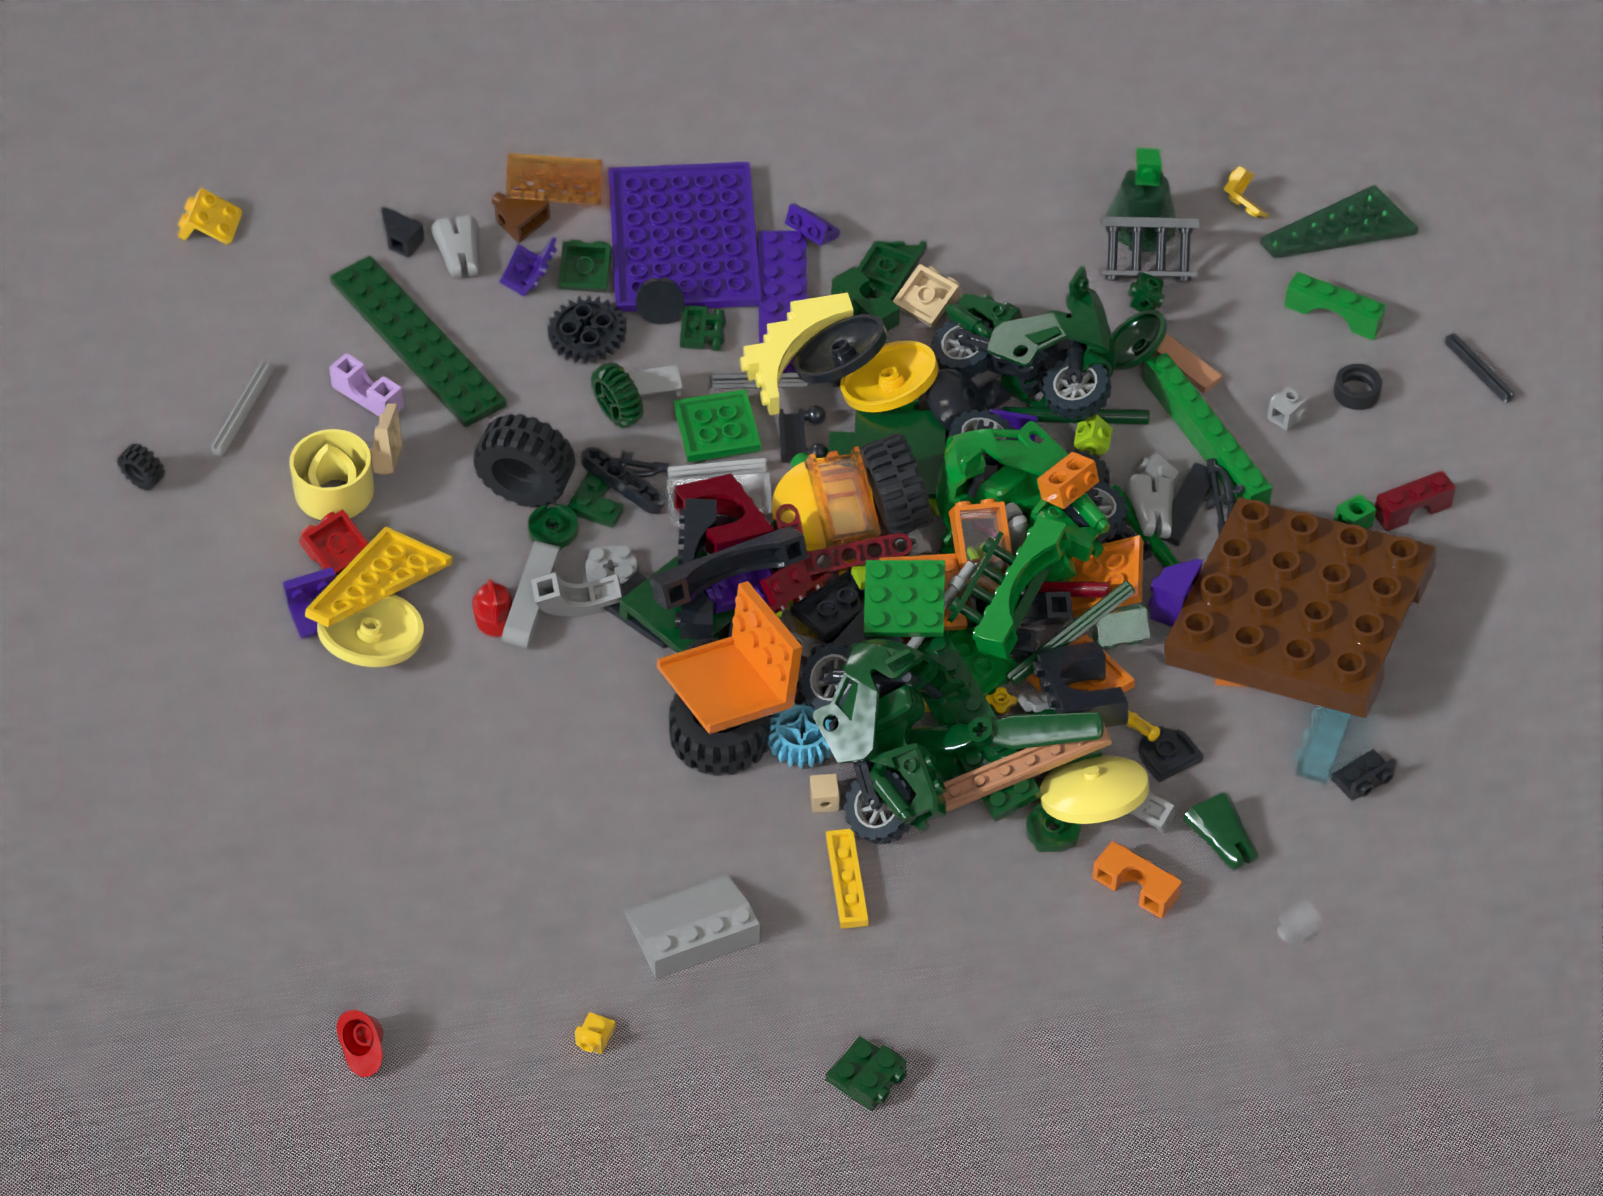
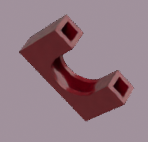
(731, 502)

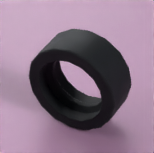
(1361, 373)

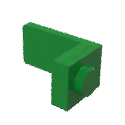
(1148, 166)

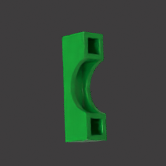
(1361, 313)

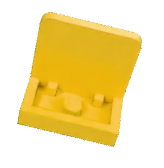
(209, 215)

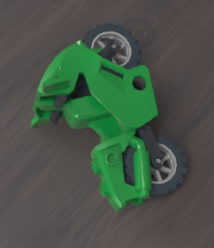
(990, 463)

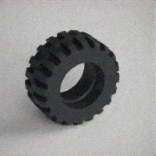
(524, 460)
(896, 484)
(716, 751)

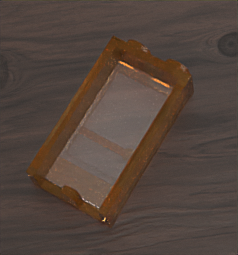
(843, 498)

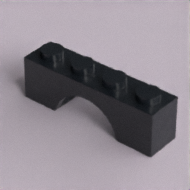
(1046, 609)

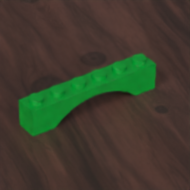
(1042, 547)

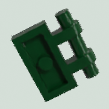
(693, 328)

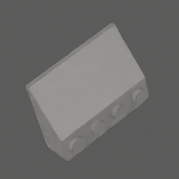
(693, 926)

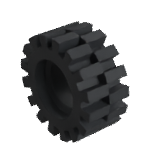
(141, 466)

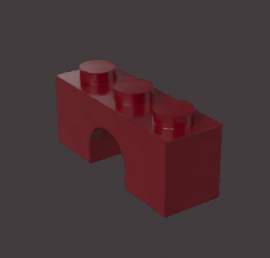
(1396, 505)

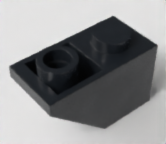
(401, 232)

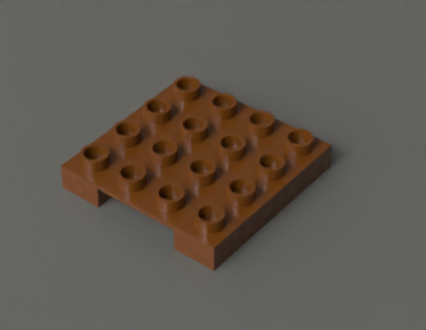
(1299, 606)

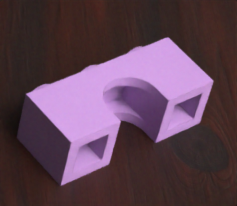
(351, 379)

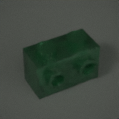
(1121, 626)

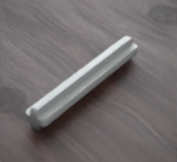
(715, 469)

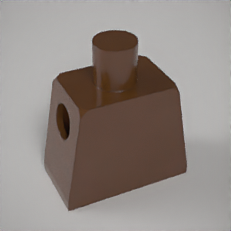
(520, 216)

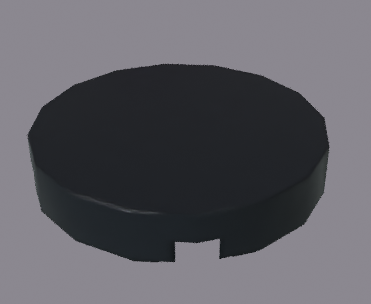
(659, 300)

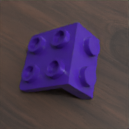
(526, 267)

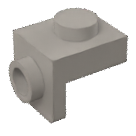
(1156, 466)

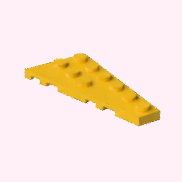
(378, 571)

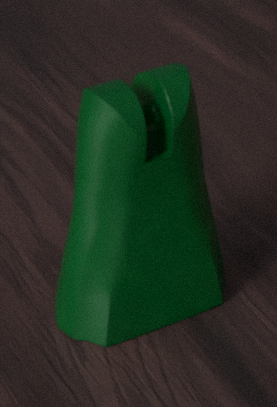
(1222, 829)

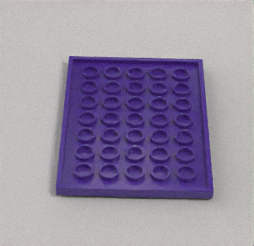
(685, 227)

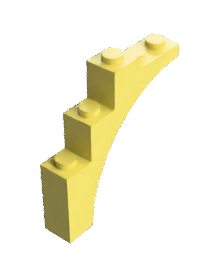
(784, 339)

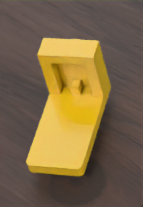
(1237, 184)

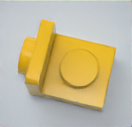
(594, 1033)

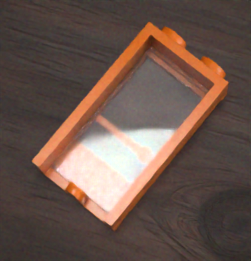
(970, 531)

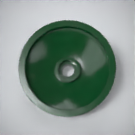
(1139, 338)

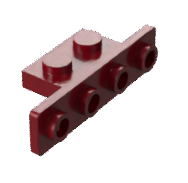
(790, 585)

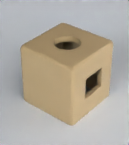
(824, 793)

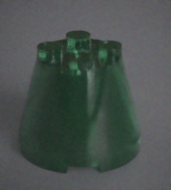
(1142, 201)

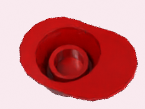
(491, 608)
(361, 1042)

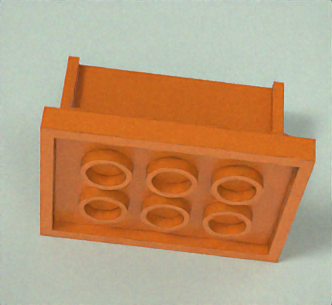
(738, 675)

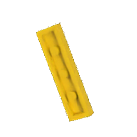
(846, 878)

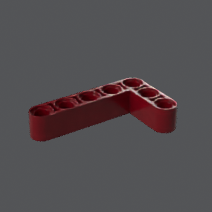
(836, 552)

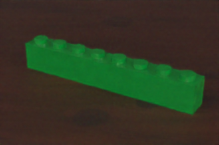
(1204, 427)

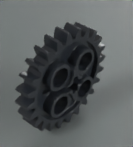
(587, 330)

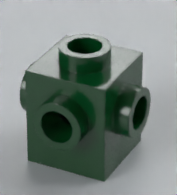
(1146, 293)

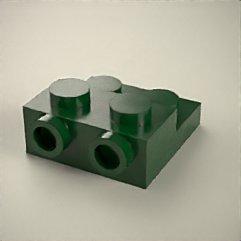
(585, 266)
(867, 1073)

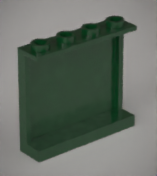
(919, 428)
(660, 621)

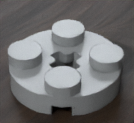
(611, 555)

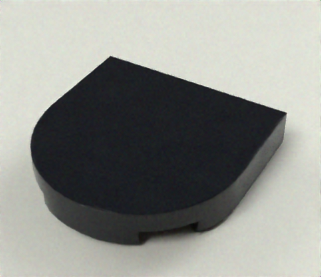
(1169, 753)

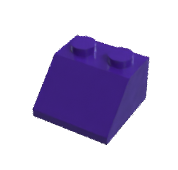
(1172, 590)

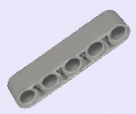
(524, 610)

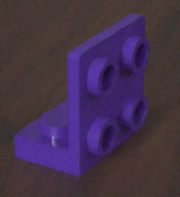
(301, 593)

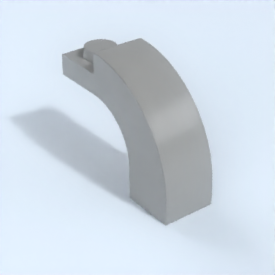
(575, 599)

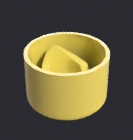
(328, 457)

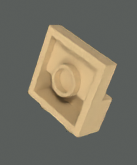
(927, 295)
(387, 442)

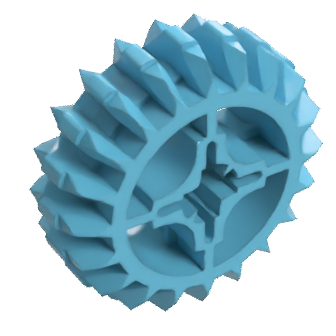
(786, 736)

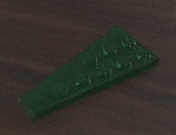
(1351, 221)

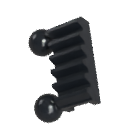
(793, 433)

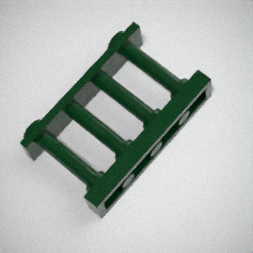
(1025, 599)

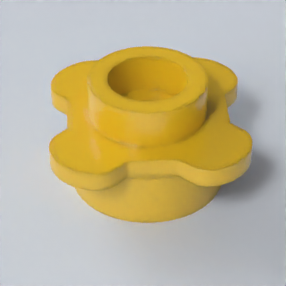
(998, 706)

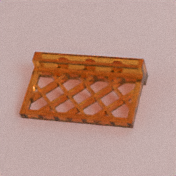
(549, 169)

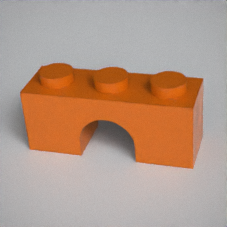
(1121, 865)

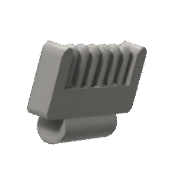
(1033, 700)

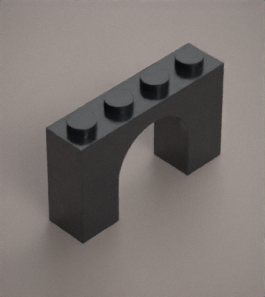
(1073, 664)

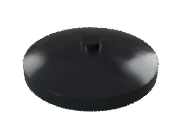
(840, 349)

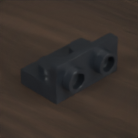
(1364, 775)

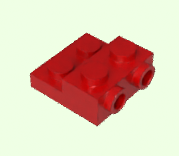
(333, 541)

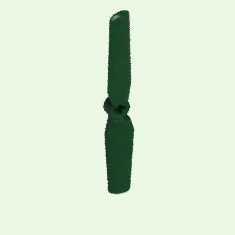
(1011, 732)

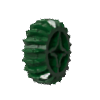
(617, 395)

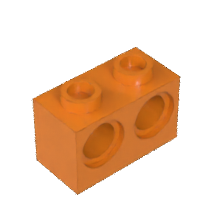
(1068, 480)

